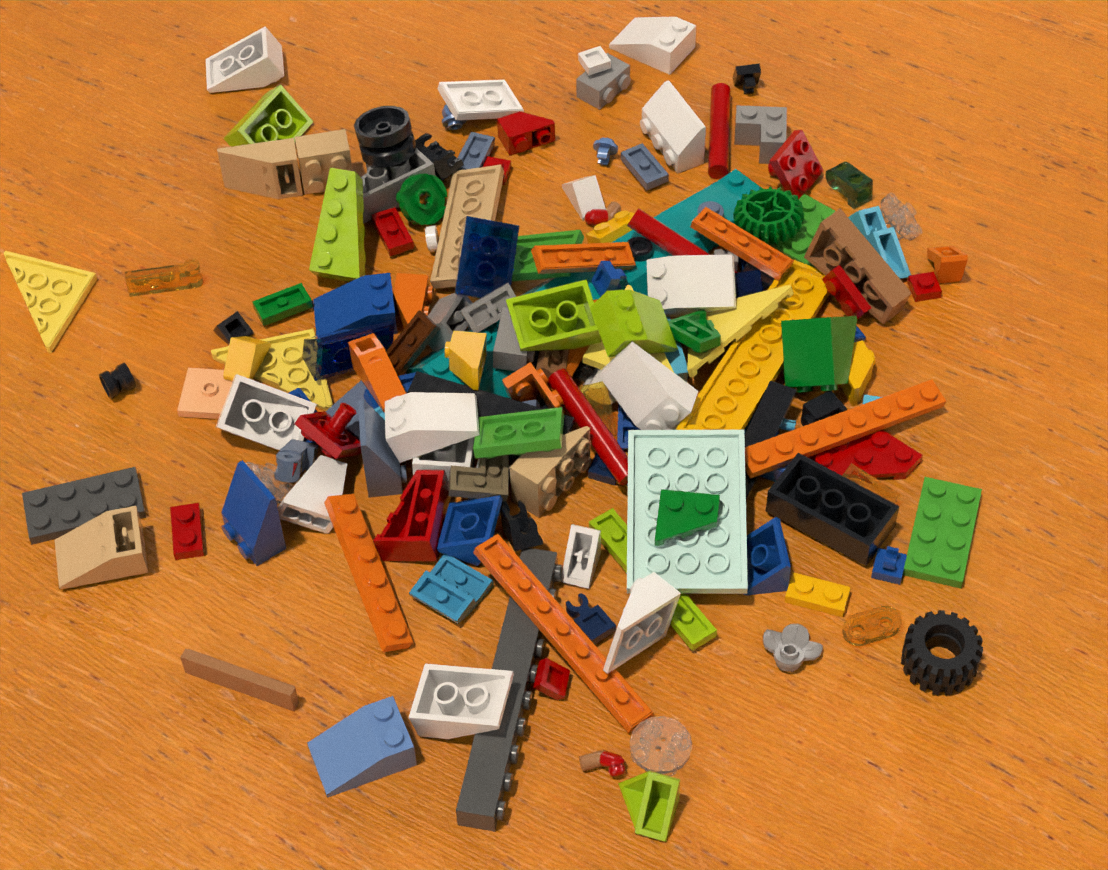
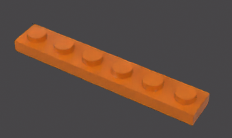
(368, 573)

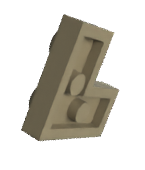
(481, 482)

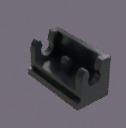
(444, 161)
(518, 528)

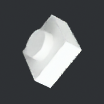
(594, 60)

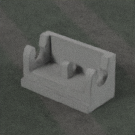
(487, 309)

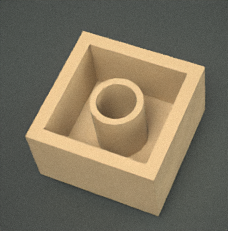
(320, 153)

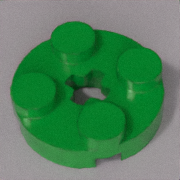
(409, 200)

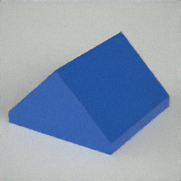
(467, 526)
(767, 559)

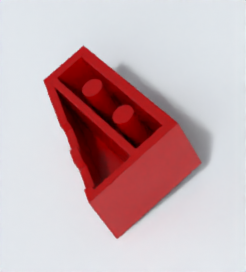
(417, 521)

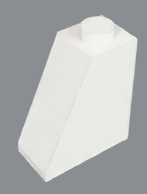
(306, 500)

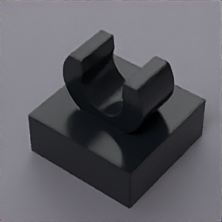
(747, 77)

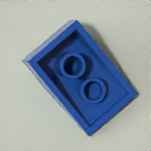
(355, 304)
(252, 517)

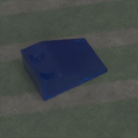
(485, 256)

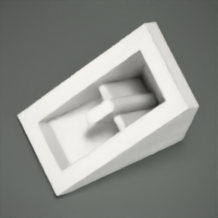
(584, 195)
(581, 556)

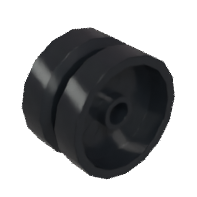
(385, 136)

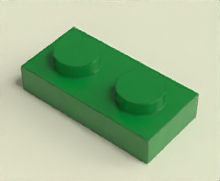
(282, 304)

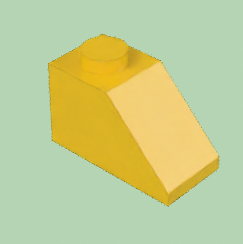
(467, 356)
(860, 372)

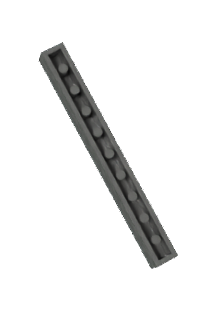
(495, 750)

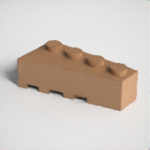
(842, 244)

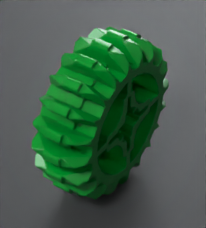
(770, 214)

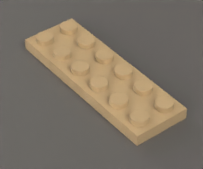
(471, 194)

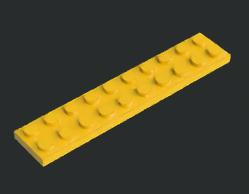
(756, 358)

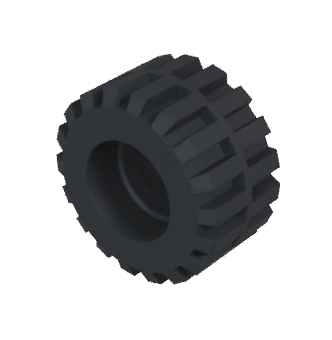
(944, 632)

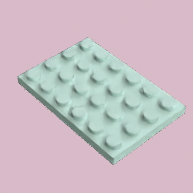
(696, 463)

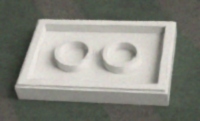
(479, 99)

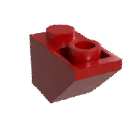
(524, 132)

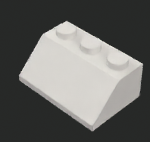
(674, 128)

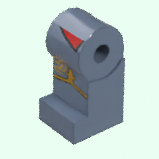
(294, 459)

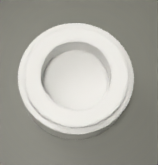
(432, 238)

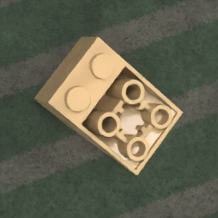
(262, 168)
(542, 476)
(102, 549)

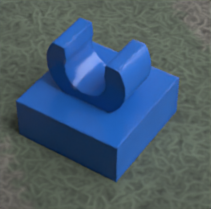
(607, 278)
(889, 565)

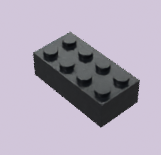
(832, 509)

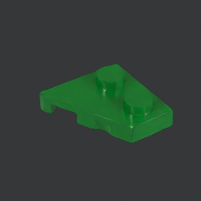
(695, 331)
(684, 514)

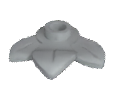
(791, 646)

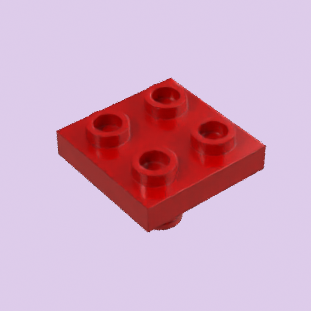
(795, 164)
(331, 432)

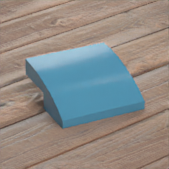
(452, 588)

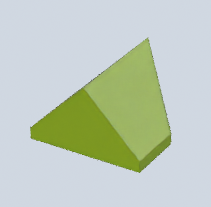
(651, 803)

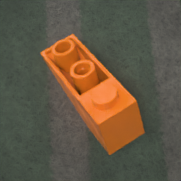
(411, 295)
(375, 369)

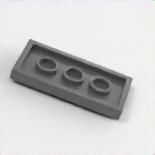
(68, 505)

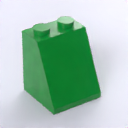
(818, 352)

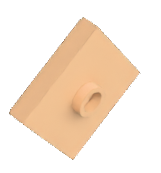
(203, 393)

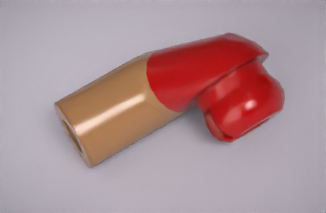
(599, 216)
(603, 758)

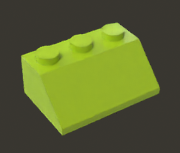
(270, 119)

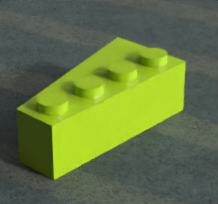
(340, 230)

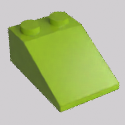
(554, 318)
(629, 318)

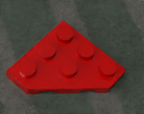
(875, 454)

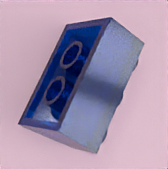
(330, 353)

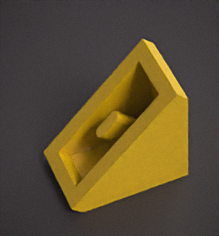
(244, 357)

